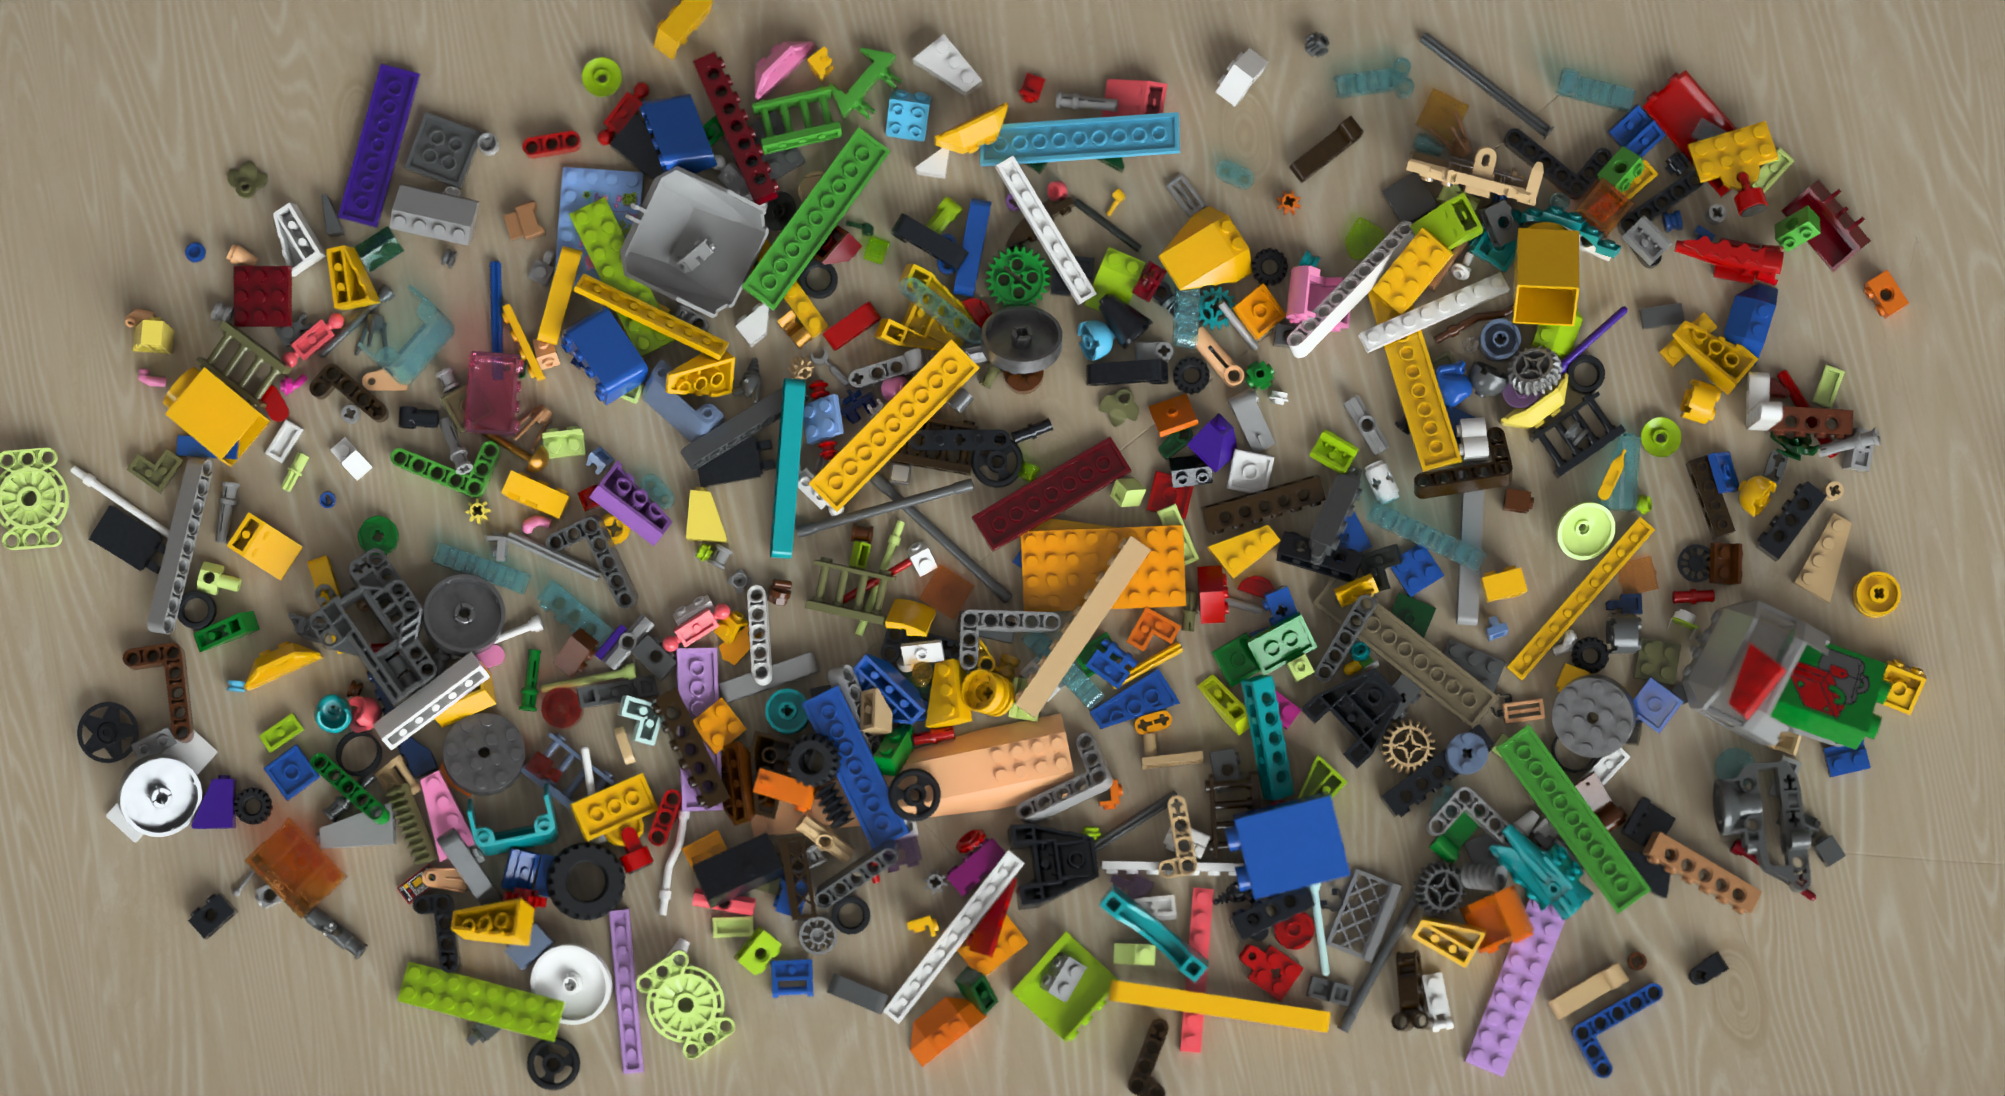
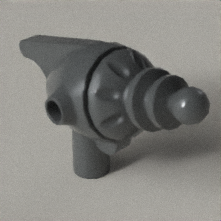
(750, 382)

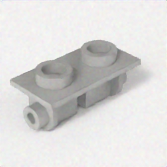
(689, 259)
(154, 743)

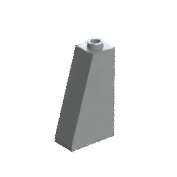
(358, 832)

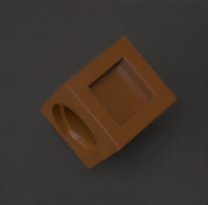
(1517, 501)

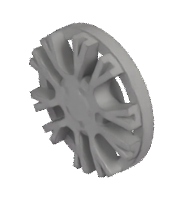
(818, 935)

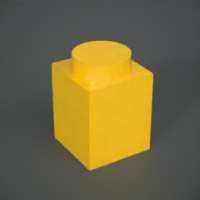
(1546, 275)
(213, 413)

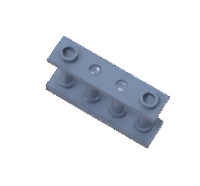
(566, 795)

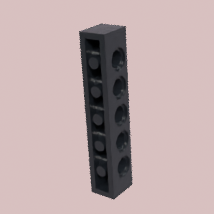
(1392, 797)

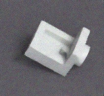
(921, 558)

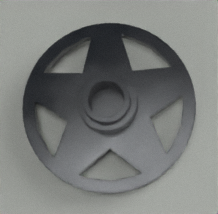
(107, 732)

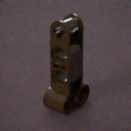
(1410, 993)

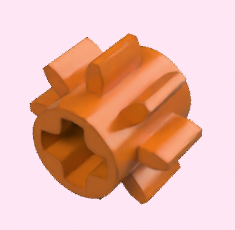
(1286, 208)

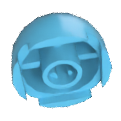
(1096, 339)

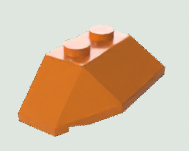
(942, 1027)

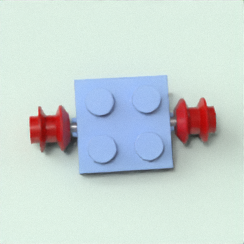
(823, 419)

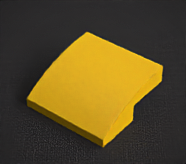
(910, 616)

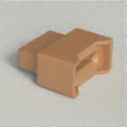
(524, 222)

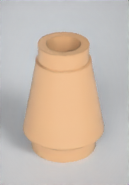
(241, 256)

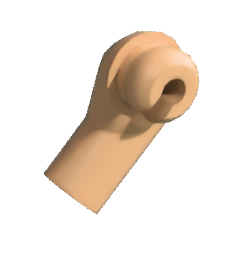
(137, 316)

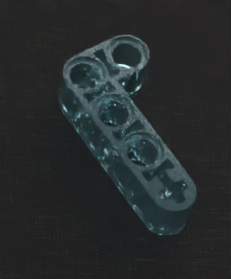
(1594, 91)

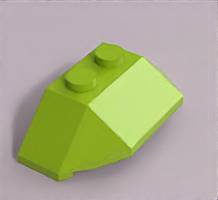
(1557, 337)

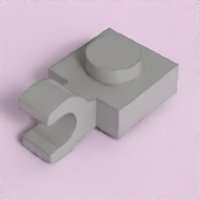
(542, 270)

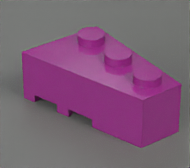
(975, 866)

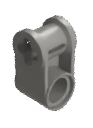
(690, 316)
(1151, 350)
(812, 861)

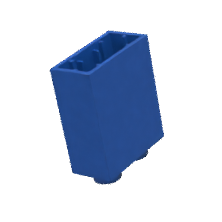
(1288, 845)

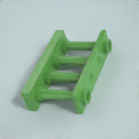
(791, 138)

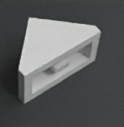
(935, 165)

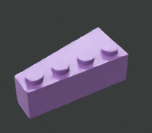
(630, 504)

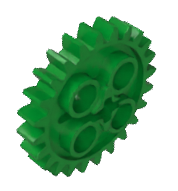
(1030, 263)

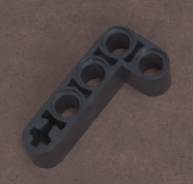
(929, 241)
(1127, 372)
(896, 644)
(441, 933)

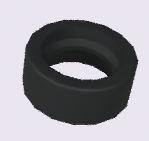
(819, 294)
(1600, 374)
(212, 611)
(851, 930)

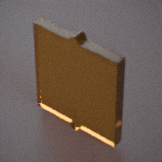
(1638, 576)

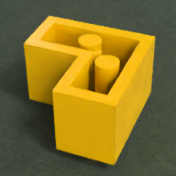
(1504, 584)

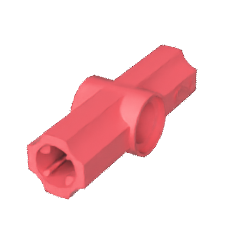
(739, 905)

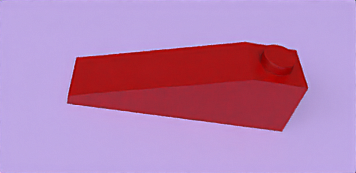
(988, 932)

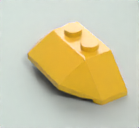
(974, 132)
(279, 663)

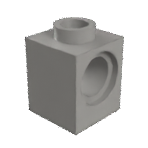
(262, 899)

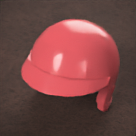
(365, 714)

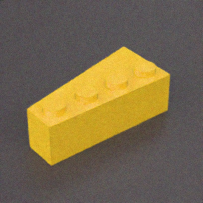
(497, 922)

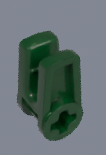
(1174, 444)

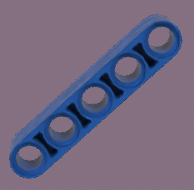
(972, 243)

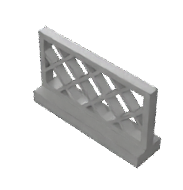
(1381, 921)

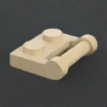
(389, 777)

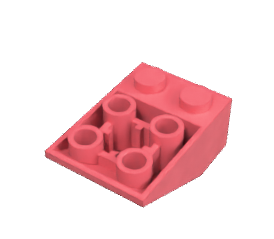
(1135, 97)

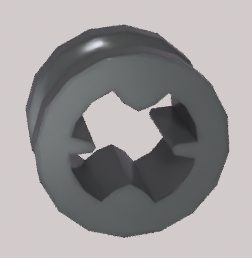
(449, 258)

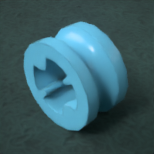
(235, 686)

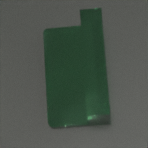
(379, 249)

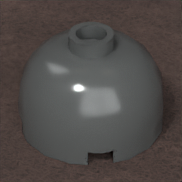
(1487, 380)

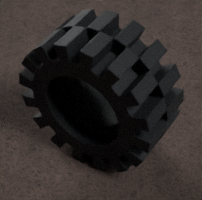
(1274, 255)
(1197, 364)
(1599, 646)
(240, 806)

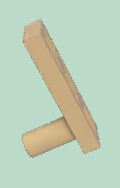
(1152, 760)

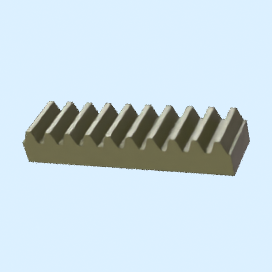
(412, 823)

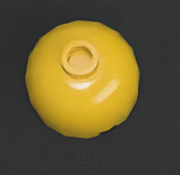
(1755, 494)

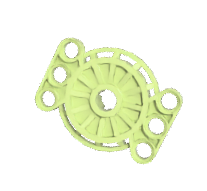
(18, 485)
(681, 1022)

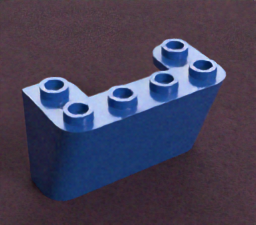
(678, 133)

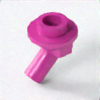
(289, 385)

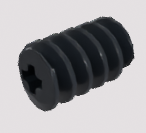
(833, 806)

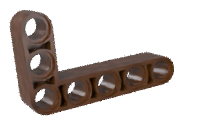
(173, 684)

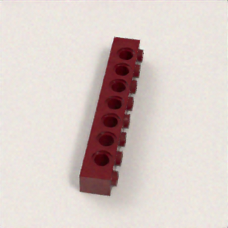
(705, 67)

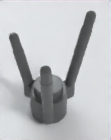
(373, 325)

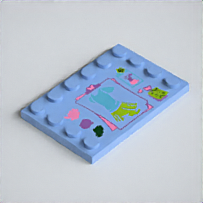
(586, 186)

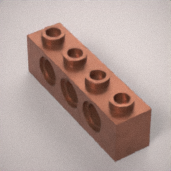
(1843, 421)

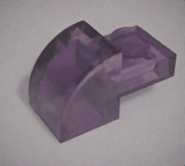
(1136, 889)

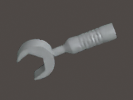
(832, 368)

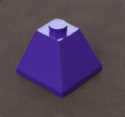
(1215, 443)

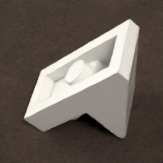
(351, 458)

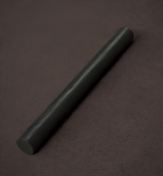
(1107, 225)

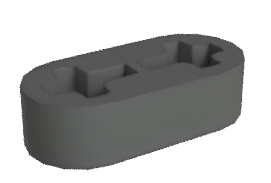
(1770, 466)

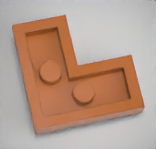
(1152, 624)

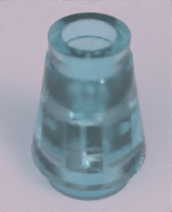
(1427, 144)

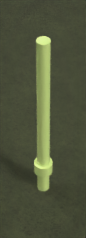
(894, 540)

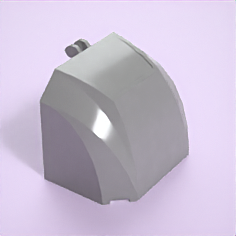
(672, 218)

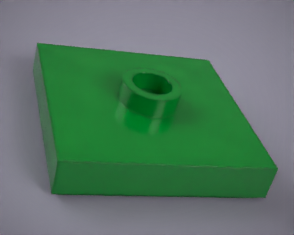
(1236, 660)

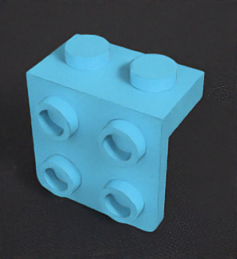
(908, 115)

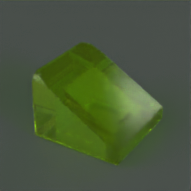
(876, 250)

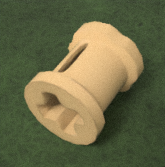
(1839, 490)

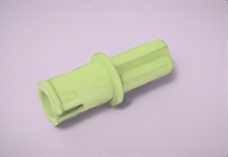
(294, 471)

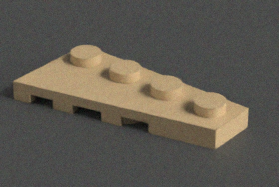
(1823, 563)

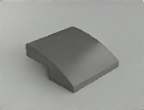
(1410, 198)

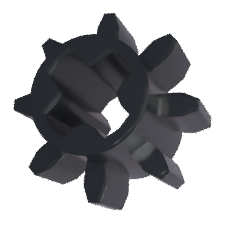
(1677, 164)

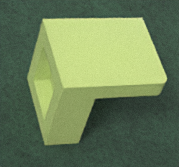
(1127, 492)

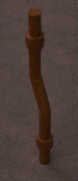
(1453, 330)

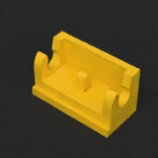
(819, 62)

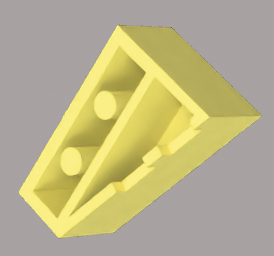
(153, 336)

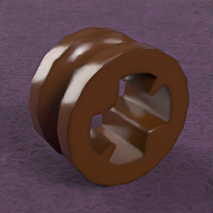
(354, 689)
(1634, 955)

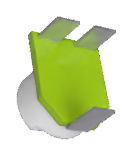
(1684, 619)

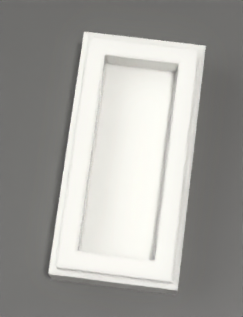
(284, 441)

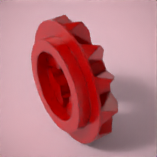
(970, 840)

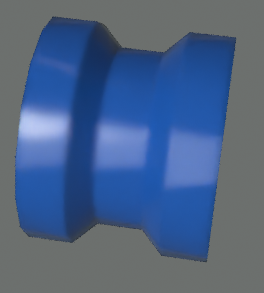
(1672, 221)

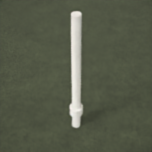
(90, 480)

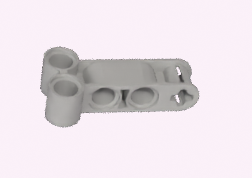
(911, 363)

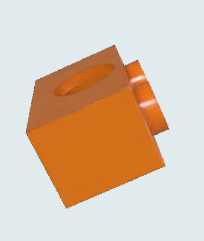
(1886, 283)

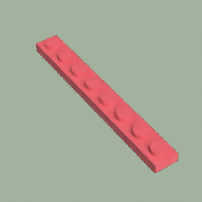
(1199, 940)

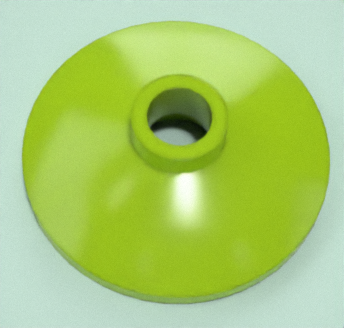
(601, 67)
(1670, 433)

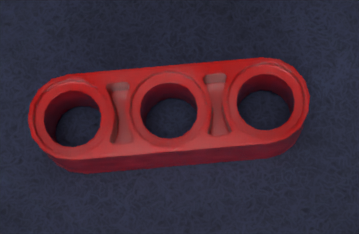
(542, 141)
(852, 326)
(658, 825)

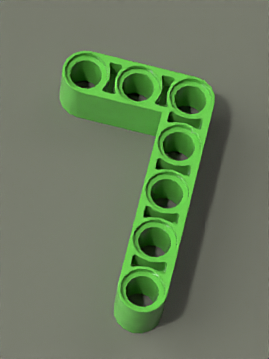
(448, 473)

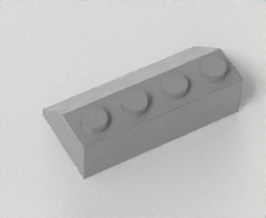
(434, 214)

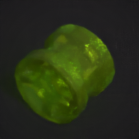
(1028, 472)

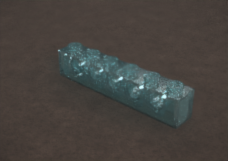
(1426, 536)

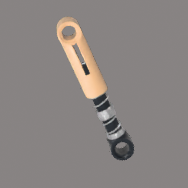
(1206, 343)

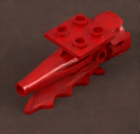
(1736, 259)

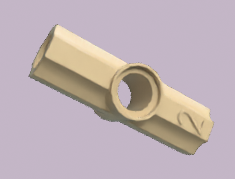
(815, 830)

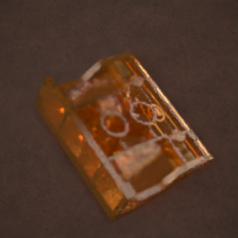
(296, 868)

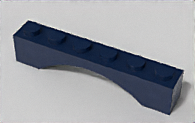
(419, 758)

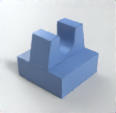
(600, 459)
(1496, 629)

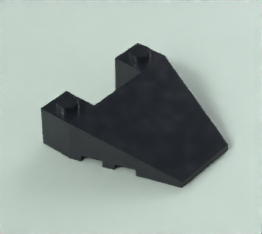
(1362, 706)
(1059, 862)

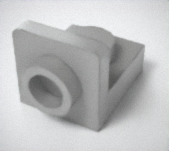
(501, 549)

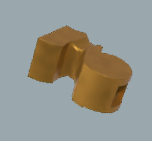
(794, 330)

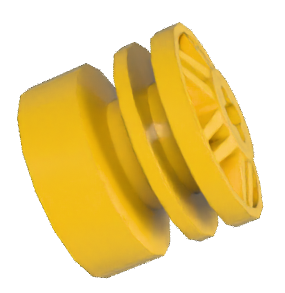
(987, 692)

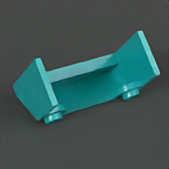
(541, 833)

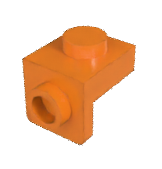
(1115, 792)

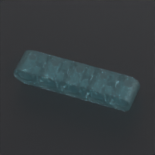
(932, 306)
(1186, 317)
(481, 567)
(1074, 679)

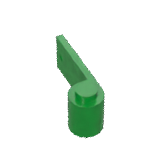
(1449, 843)

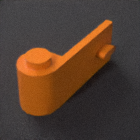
(785, 789)

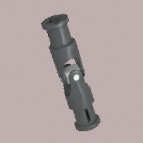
(322, 922)

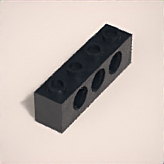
(1813, 499)
(1344, 571)
(1245, 930)

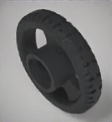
(1005, 478)
(923, 779)
(547, 1081)

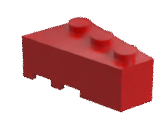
(1754, 682)

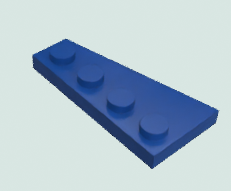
(1140, 699)

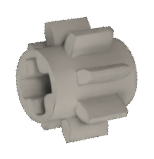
(938, 887)

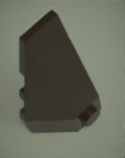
(769, 754)

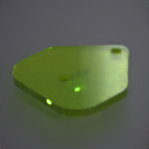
(1359, 236)

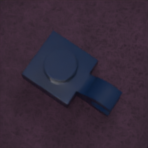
(1628, 604)

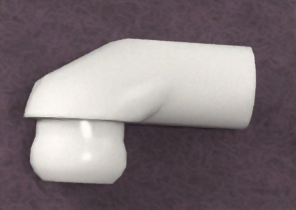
(1567, 645)

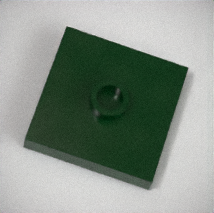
(1413, 613)

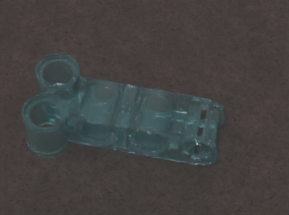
(1375, 81)

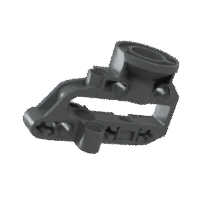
(1736, 806)

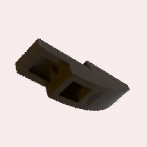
(1024, 232)

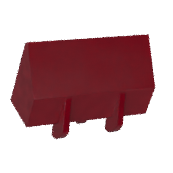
(1839, 233)

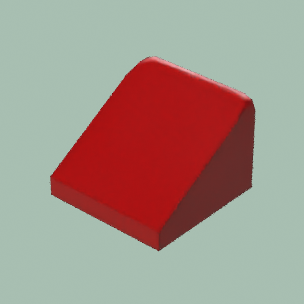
(587, 502)

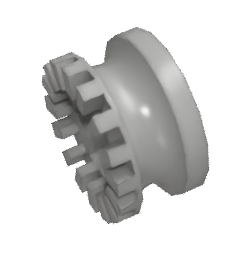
(344, 412)

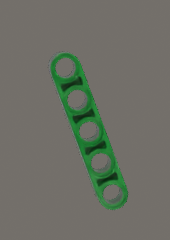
(358, 792)

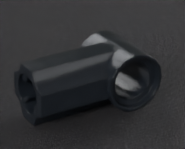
(413, 417)

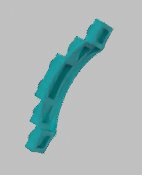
(1570, 220)

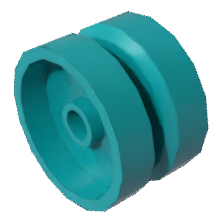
(776, 709)

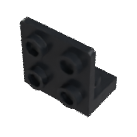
(1645, 820)

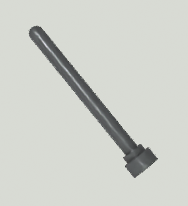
(384, 294)

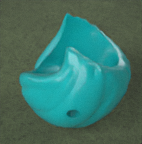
(331, 721)

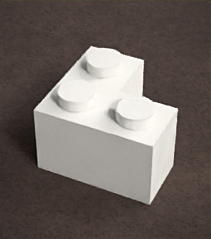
(1241, 75)

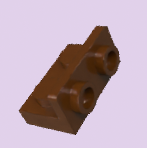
(1725, 563)

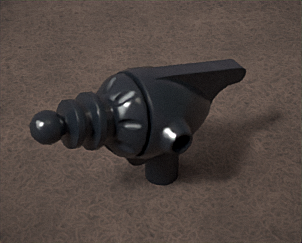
(1234, 895)

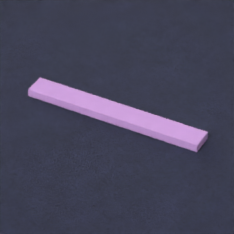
(626, 991)

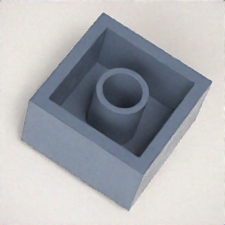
(526, 955)

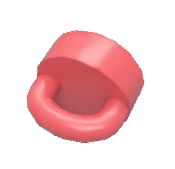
(1057, 191)

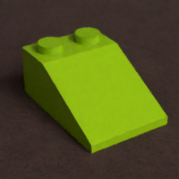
(1116, 276)

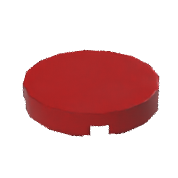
(1295, 931)

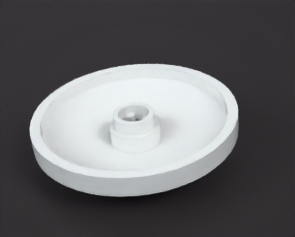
(577, 978)

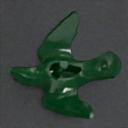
(1796, 446)

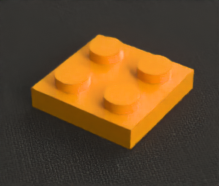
(1259, 311)
(718, 726)

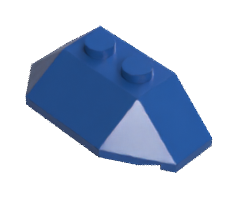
(1751, 317)
(897, 691)

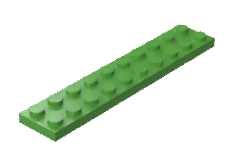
(815, 219)
(1573, 819)

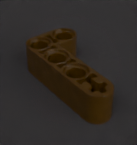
(1325, 151)
(353, 395)
(1152, 1058)

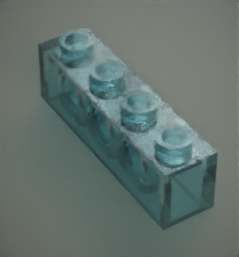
(553, 592)

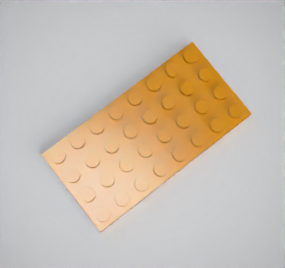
(1066, 562)

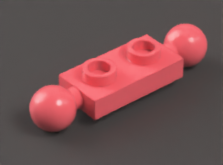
(313, 339)
(696, 627)

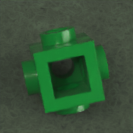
(1256, 382)

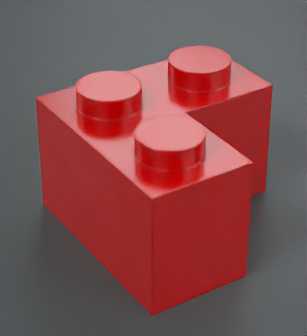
(1212, 594)

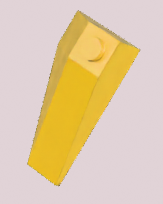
(703, 376)

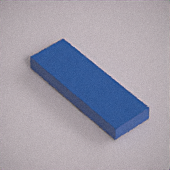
(191, 447)

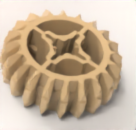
(1409, 736)

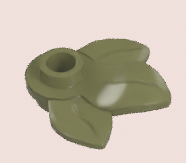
(245, 177)
(1119, 410)

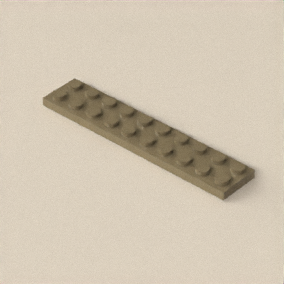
(1414, 657)

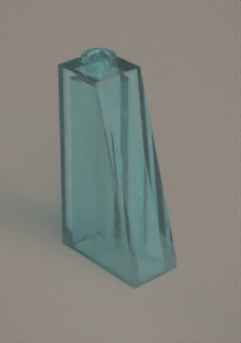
(1625, 491)

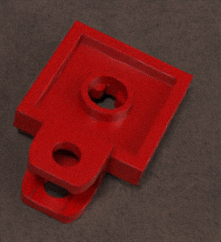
(1263, 963)

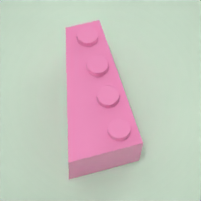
(444, 810)

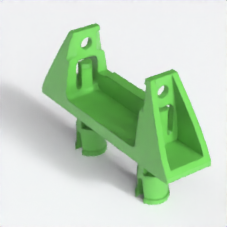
(875, 72)

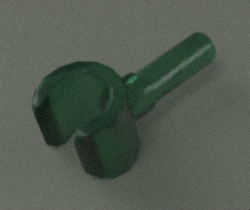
(867, 228)

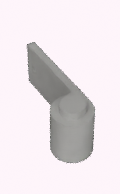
(1251, 420)

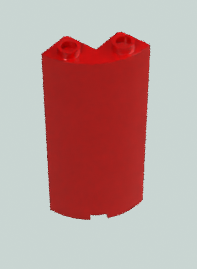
(1680, 109)

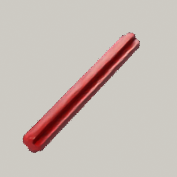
(1799, 401)

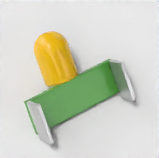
(1354, 666)

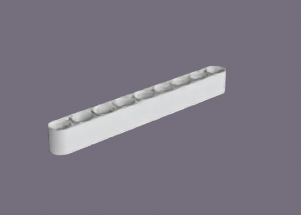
(1350, 291)

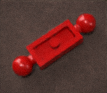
(623, 113)

